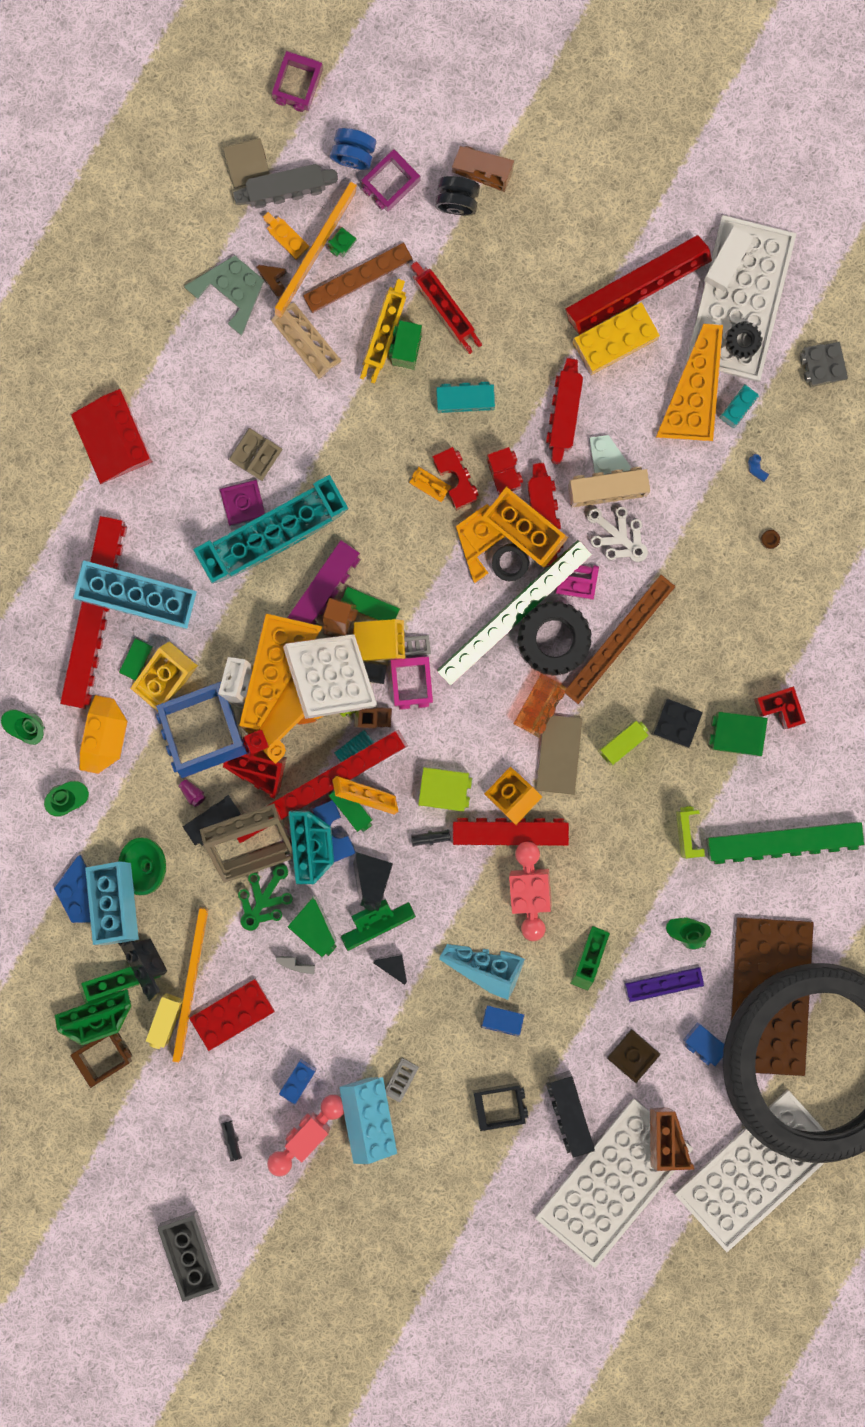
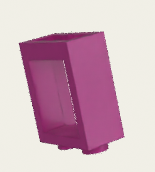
(410, 662)

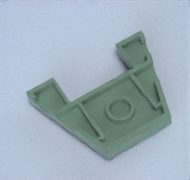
(236, 283)

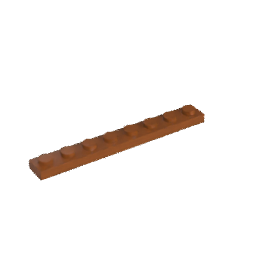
(619, 639)

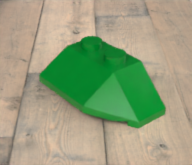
(94, 1018)

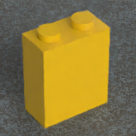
(380, 639)

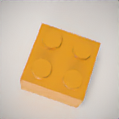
(513, 795)

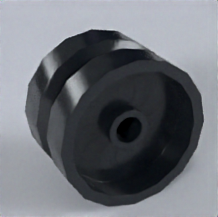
(457, 196)

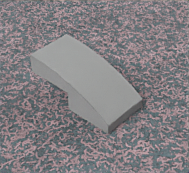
(290, 963)

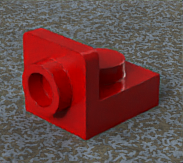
(255, 743)

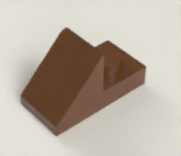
(270, 276)

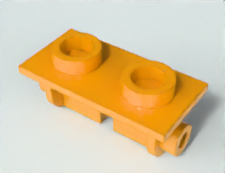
(429, 484)

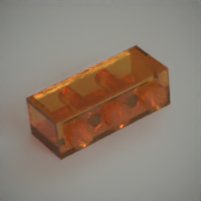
(540, 705)

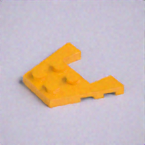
(476, 538)

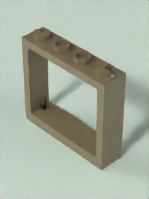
(242, 826)

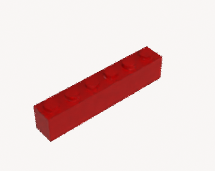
(509, 833)

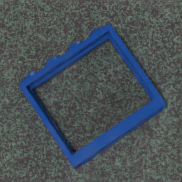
(213, 758)

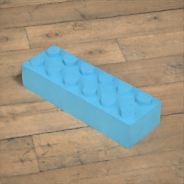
(134, 594)

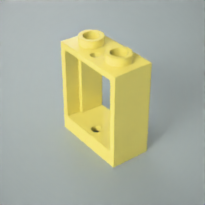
(164, 1021)

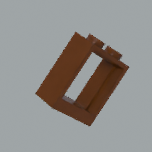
(86, 1070)

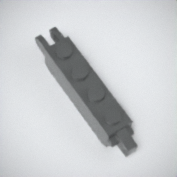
(285, 185)

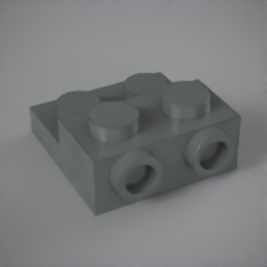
(823, 364)

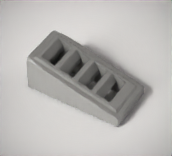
(410, 653)
(392, 1094)

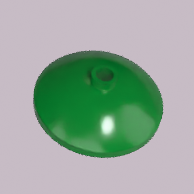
(140, 854)

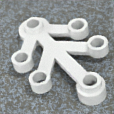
(620, 536)

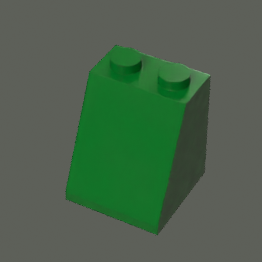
(738, 733)
(314, 929)

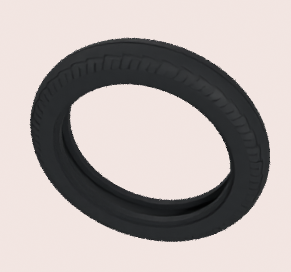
(740, 1058)

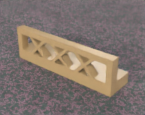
(303, 341)

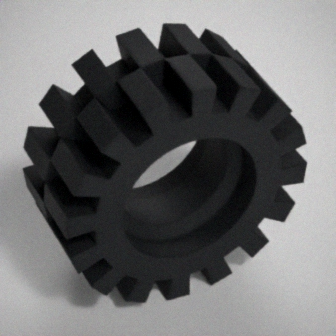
(754, 334)

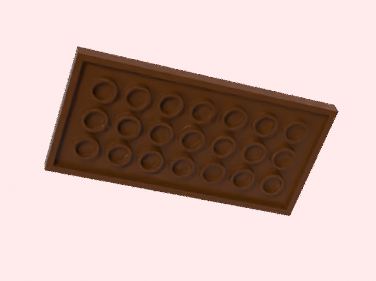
(760, 952)

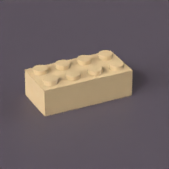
(609, 487)

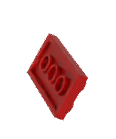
(232, 1014)

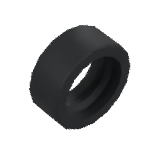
(501, 573)

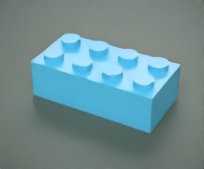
(111, 903)
(368, 1120)

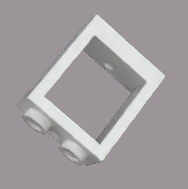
(232, 689)

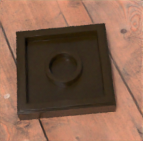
(633, 1056)

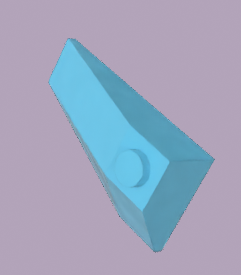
(491, 972)

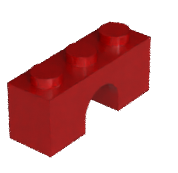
(449, 462)

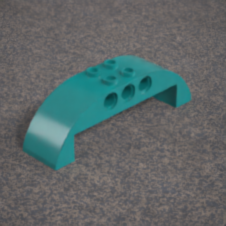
(272, 532)

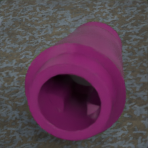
(192, 793)

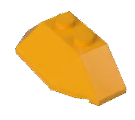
(102, 735)

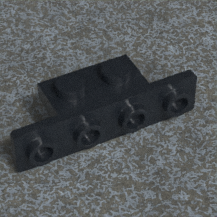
(145, 964)

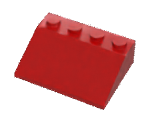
(111, 436)

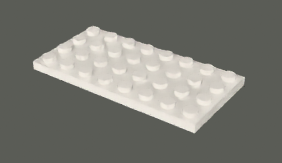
(752, 296)
(747, 1179)
(606, 1188)

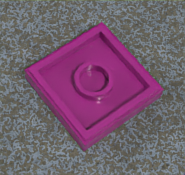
(242, 502)

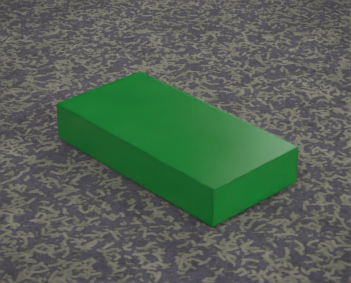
(135, 659)

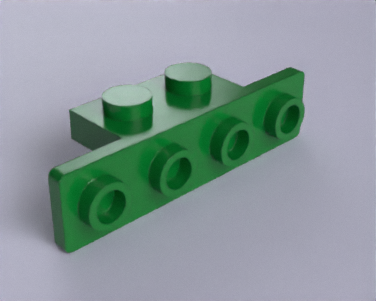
(374, 923)

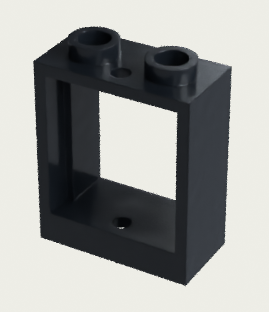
(523, 1112)

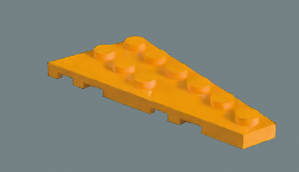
(695, 398)
(271, 667)

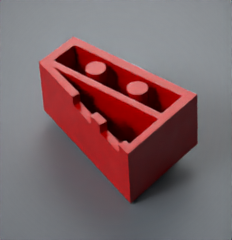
(259, 771)

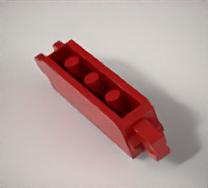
(444, 306)
(566, 410)
(541, 497)

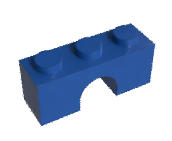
(341, 846)

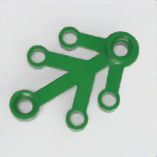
(263, 900)

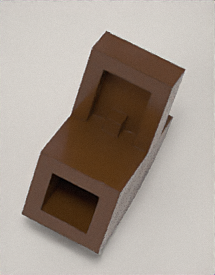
(373, 717)

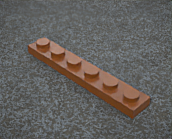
(358, 277)

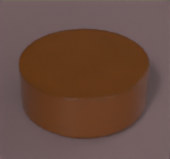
(770, 539)

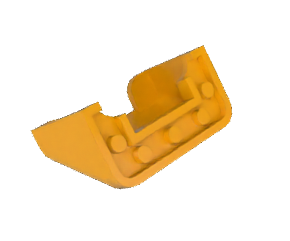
(280, 721)

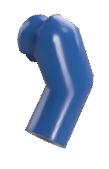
(755, 468)

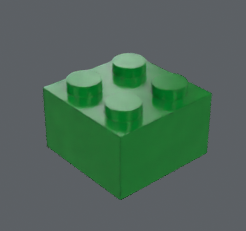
(407, 344)

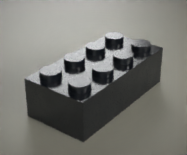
(572, 1118)

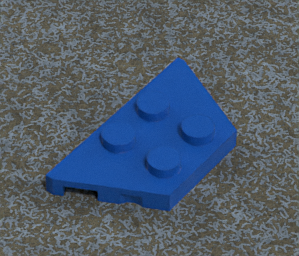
(74, 893)

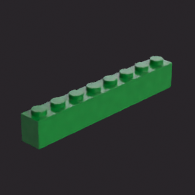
(785, 841)

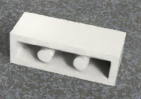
(729, 259)

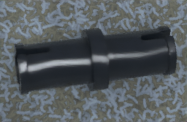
(430, 838)
(231, 1141)

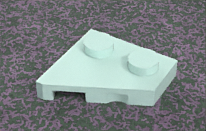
(607, 456)

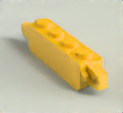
(383, 330)

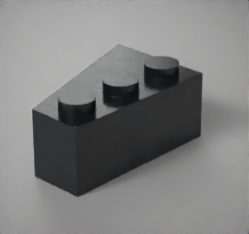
(219, 812)

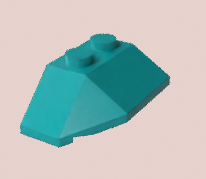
(310, 846)

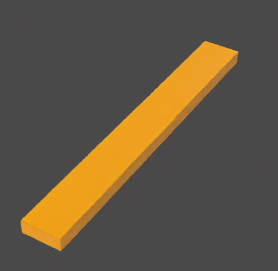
(315, 249)
(190, 985)

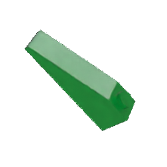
(108, 984)

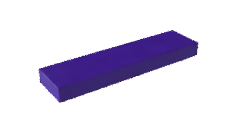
(664, 984)

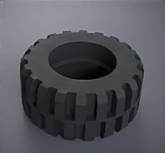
(580, 638)

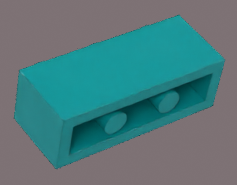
(465, 397)

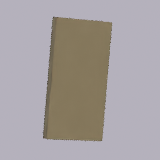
(559, 755)

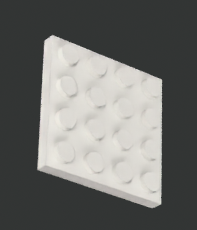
(329, 676)

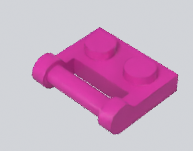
(580, 587)

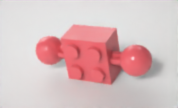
(530, 891)
(307, 1137)

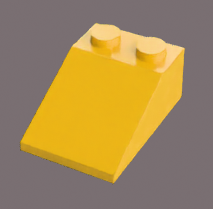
(163, 675)

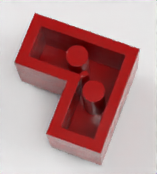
(503, 471)
(783, 702)

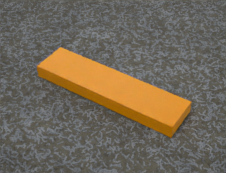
(365, 795)

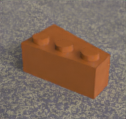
(483, 167)
(338, 617)
(667, 1142)

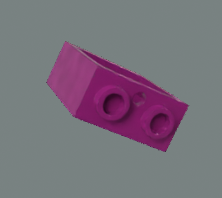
(302, 63)
(404, 167)

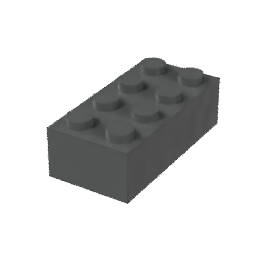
(189, 1256)

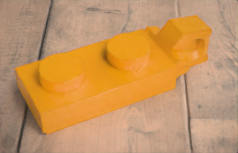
(285, 236)

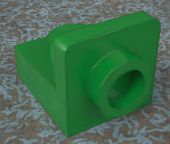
(341, 243)

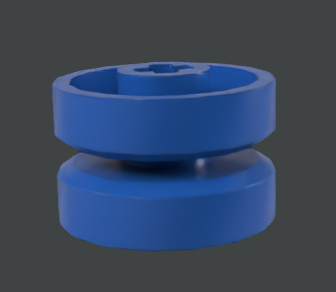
(353, 148)

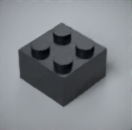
(677, 723)

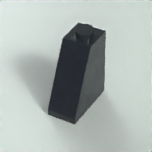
(371, 880)

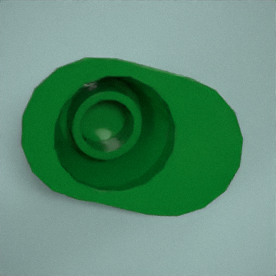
(23, 726)
(65, 798)
(689, 931)

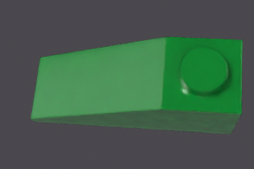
(590, 958)

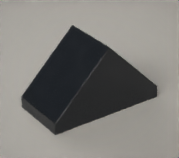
(393, 966)

